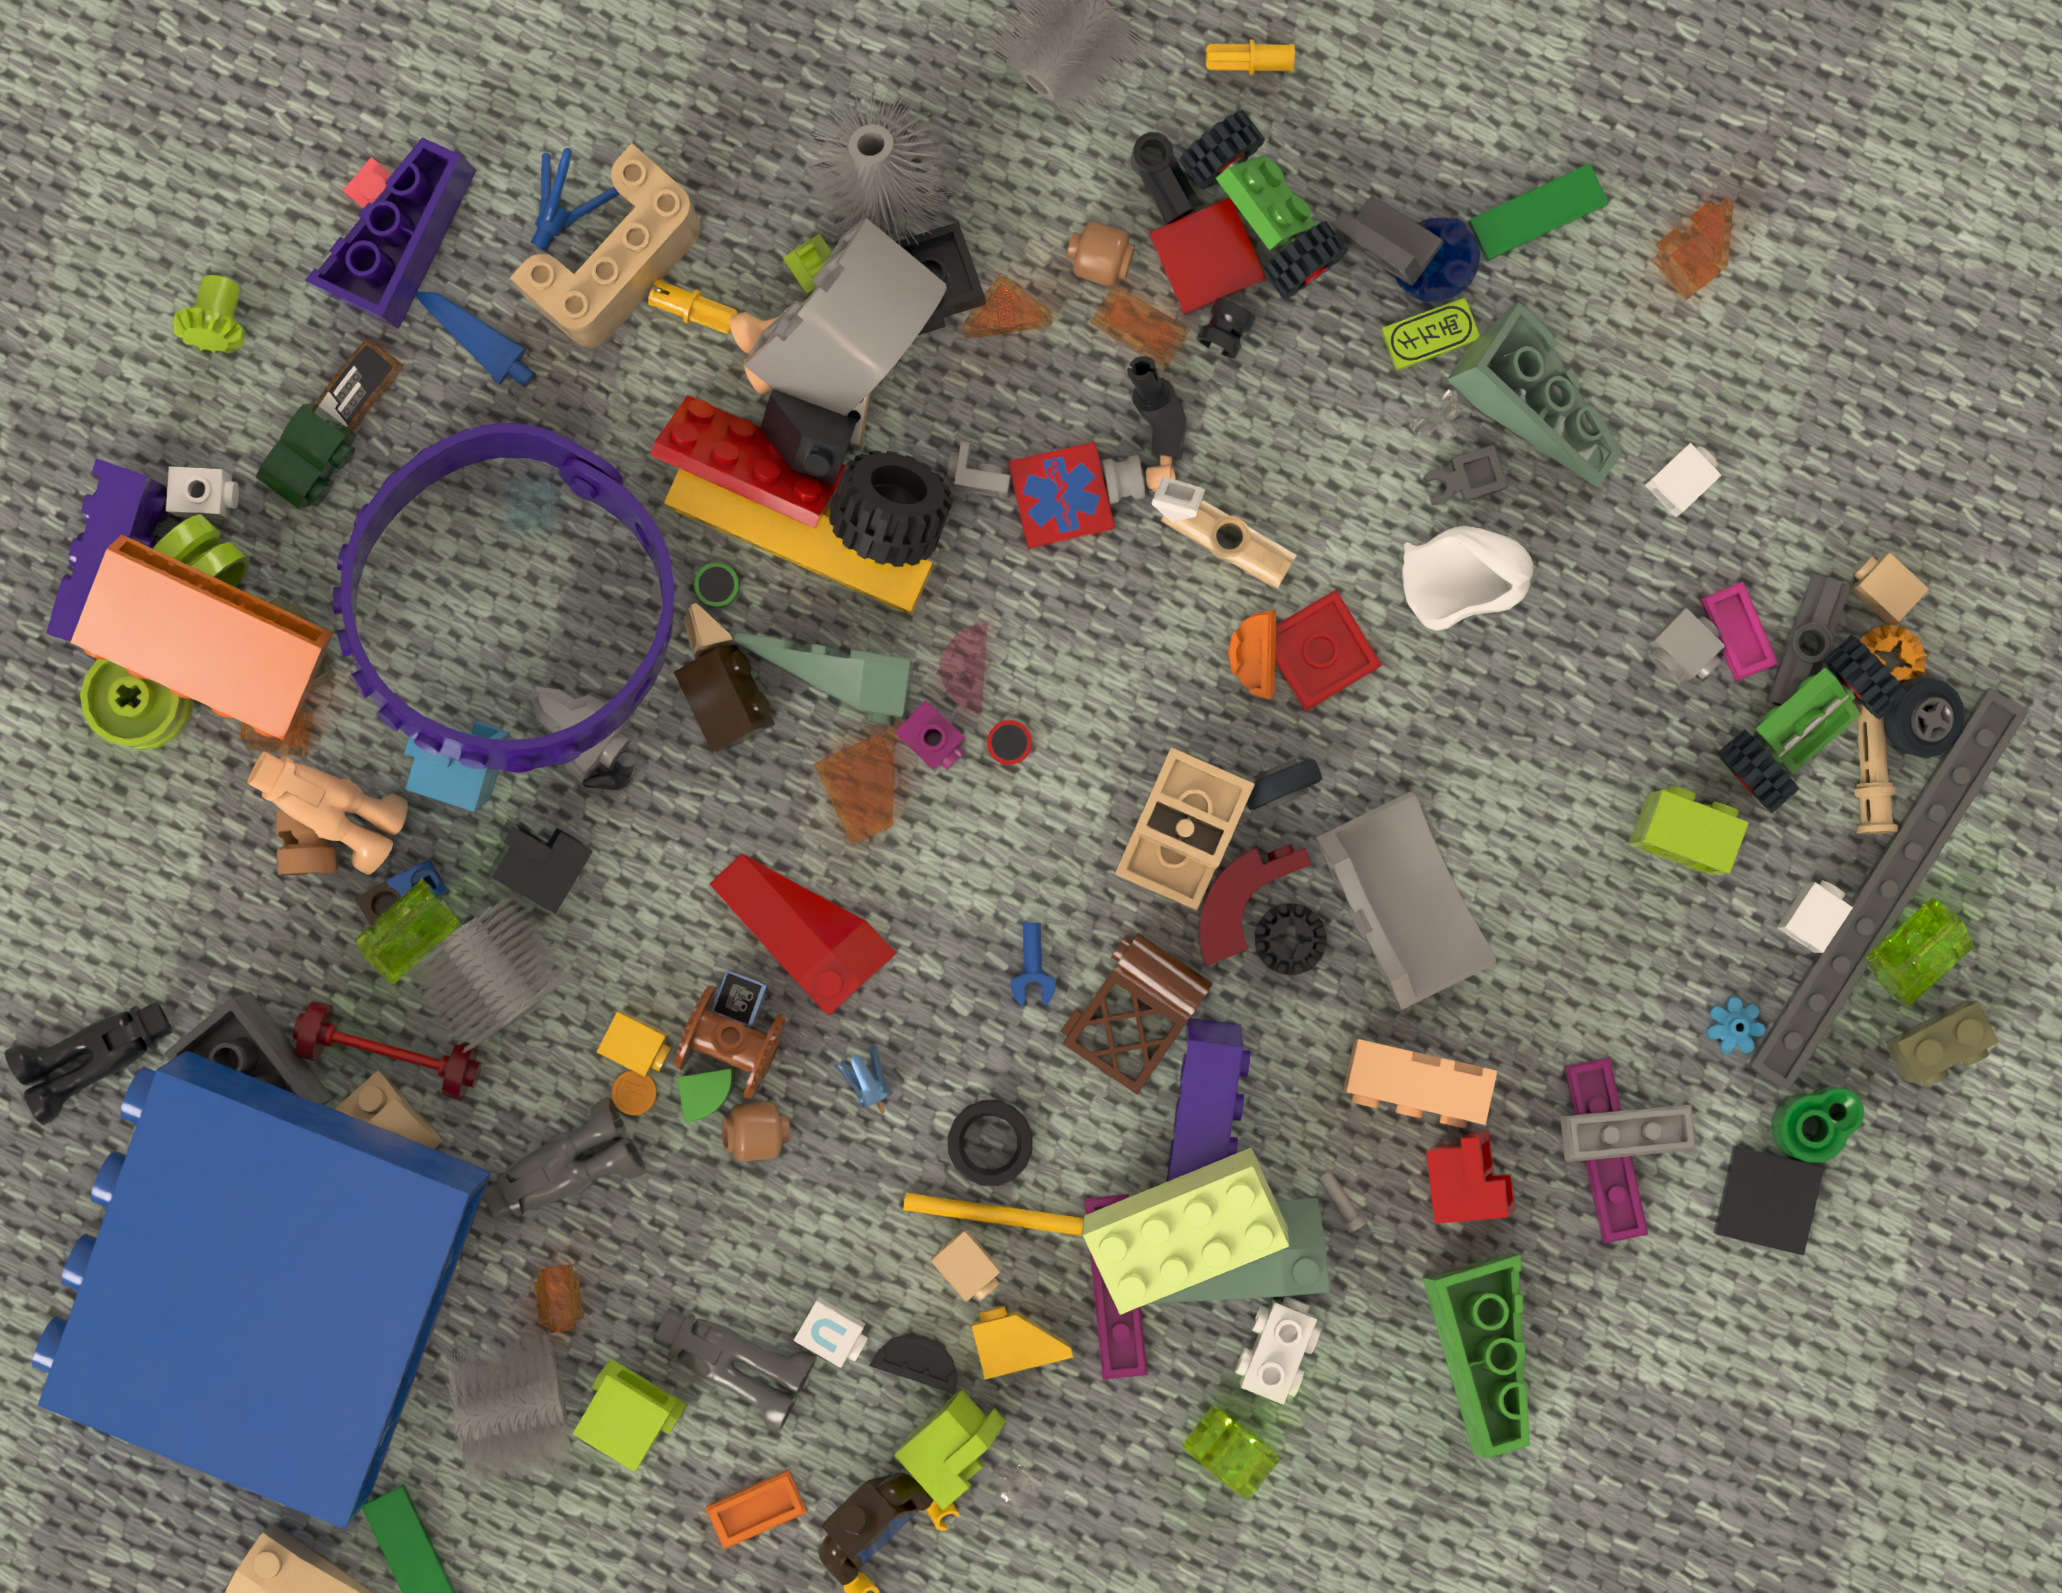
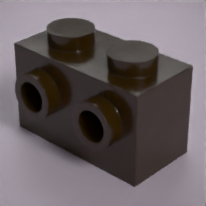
(725, 697)

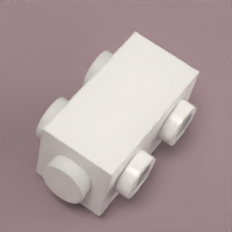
(1283, 1337)

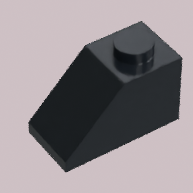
(808, 435)

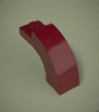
(1223, 907)

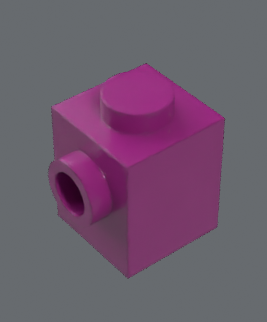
(932, 737)

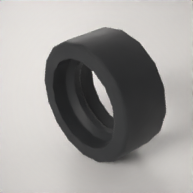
(966, 1167)

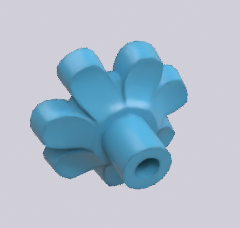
(1726, 1024)

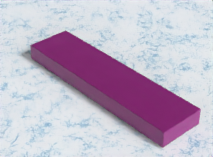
(1610, 1179)
(1119, 1335)

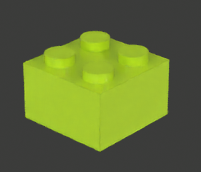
(1688, 831)

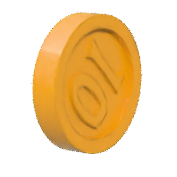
(634, 1093)

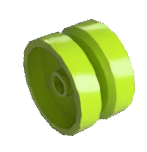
(197, 545)
(111, 709)

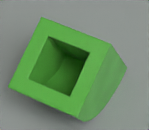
(705, 1092)

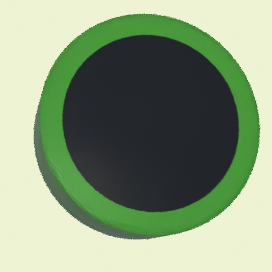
(716, 585)

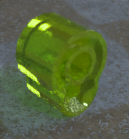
(1231, 1452)

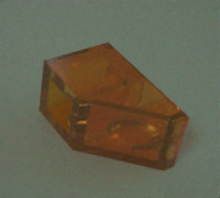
(1699, 253)

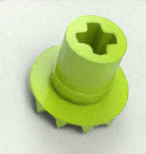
(211, 319)

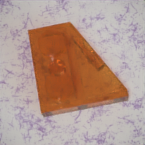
(862, 785)

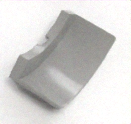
(852, 326)
(1405, 900)

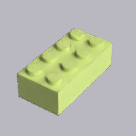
(1185, 1231)

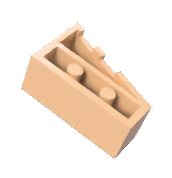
(1419, 1083)

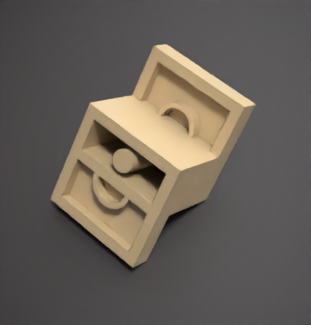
(1184, 828)

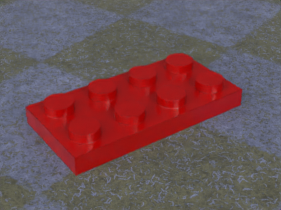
(742, 460)

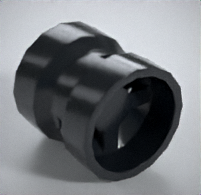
(1226, 327)

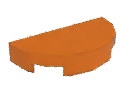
(1253, 653)

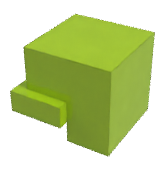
(627, 1415)
(947, 1447)

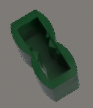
(307, 456)

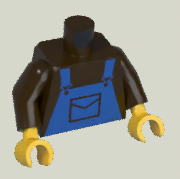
(870, 1521)

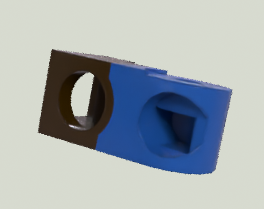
(383, 896)

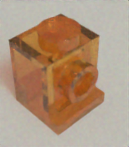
(294, 744)

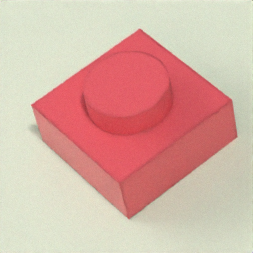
(367, 183)

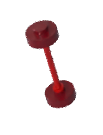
(315, 1031)

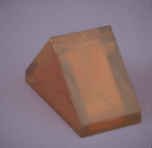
(1006, 311)

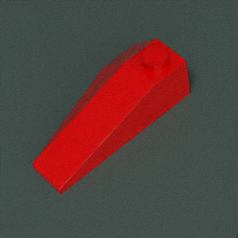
(812, 938)

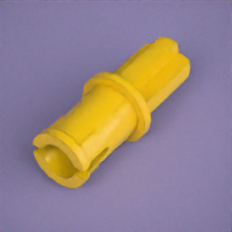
(1250, 57)
(691, 306)

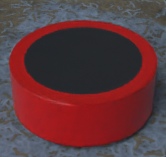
(1009, 742)

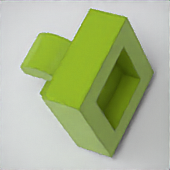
(807, 261)

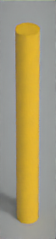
(993, 1214)

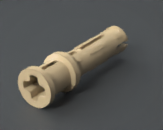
(1874, 787)

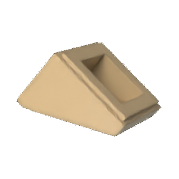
(704, 631)

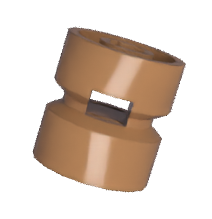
(302, 849)

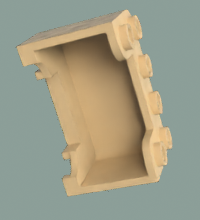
(625, 265)

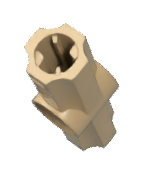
(1255, 553)

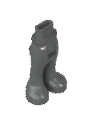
(711, 1354)

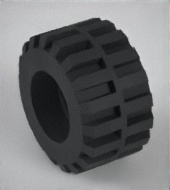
(890, 508)

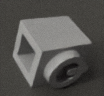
(1686, 647)

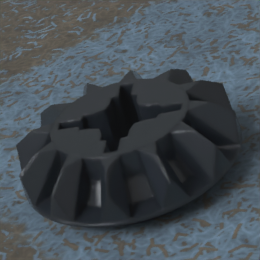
(1275, 954)

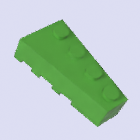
(1481, 1338)

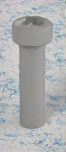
(1353, 1219)

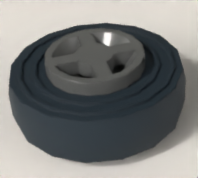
(1941, 715)
(1283, 783)

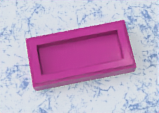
(1741, 631)

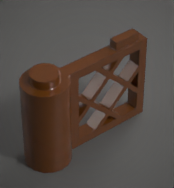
(1157, 981)

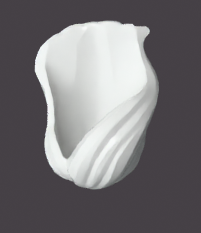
(1464, 575)

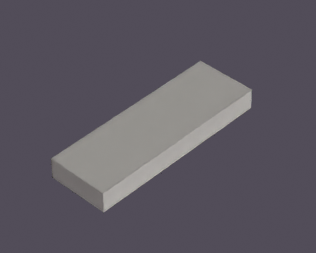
(1628, 1133)

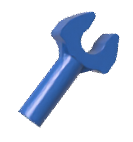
(1032, 966)

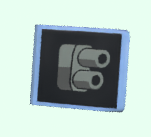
(740, 998)

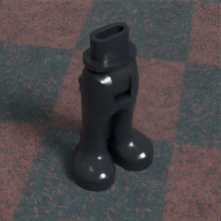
(112, 1045)

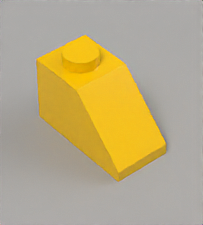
(1015, 1343)

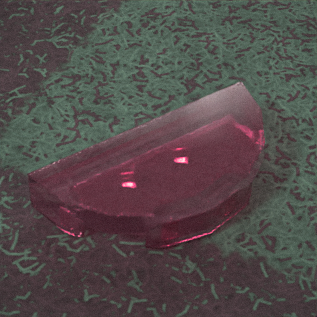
(964, 667)

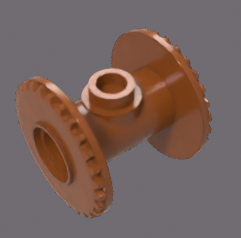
(729, 1041)

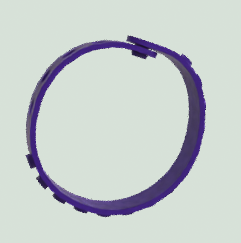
(588, 478)

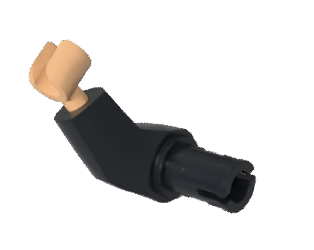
(1164, 413)

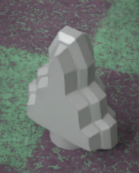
(560, 711)

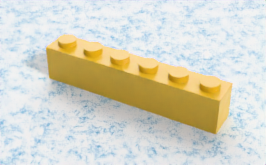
(797, 543)

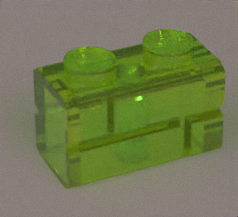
(407, 931)
(1920, 952)

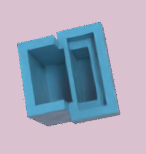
(448, 779)

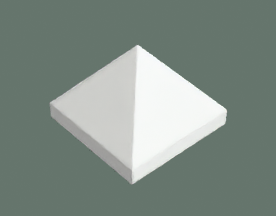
(1177, 499)

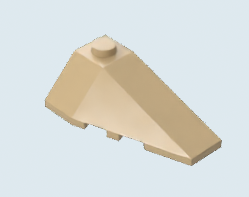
(287, 1566)

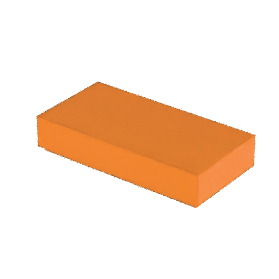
(756, 1509)

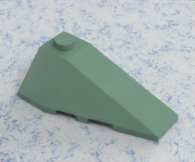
(1526, 388)
(863, 680)
(1288, 1272)

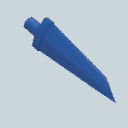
(488, 346)

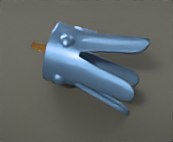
(868, 1086)

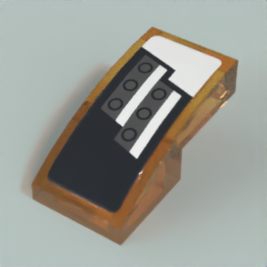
(359, 384)

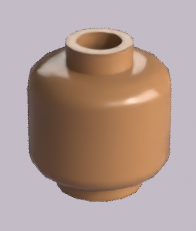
(1101, 253)
(755, 1131)

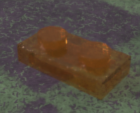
(1140, 326)

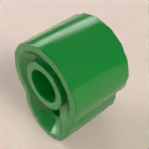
(1831, 1132)

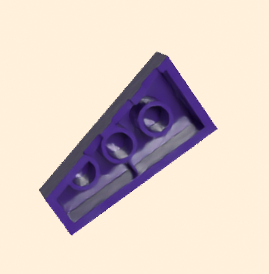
(1208, 1096)

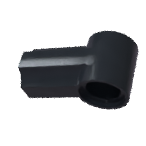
(1164, 181)

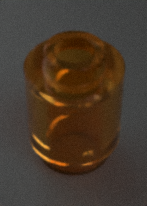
(558, 1298)

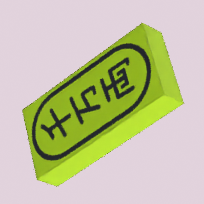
(1430, 334)

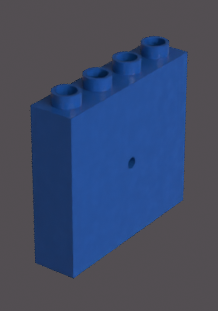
(257, 1286)

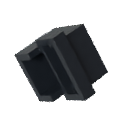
(538, 867)

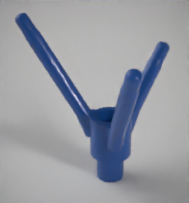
(553, 216)

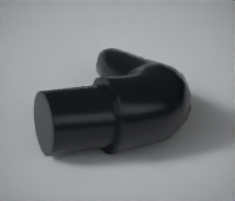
(615, 778)

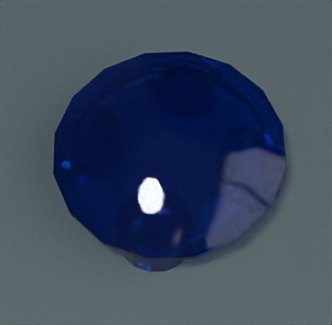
(1452, 265)

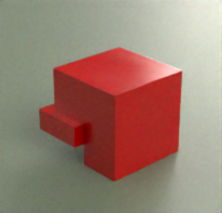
(1465, 1182)

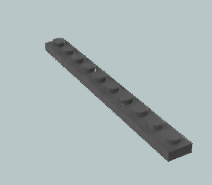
(1888, 889)

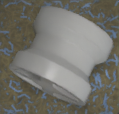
(1123, 479)

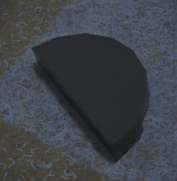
(918, 1360)

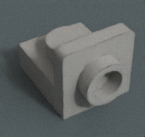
(983, 480)

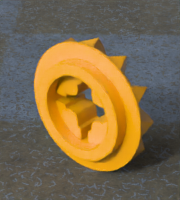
(1910, 650)

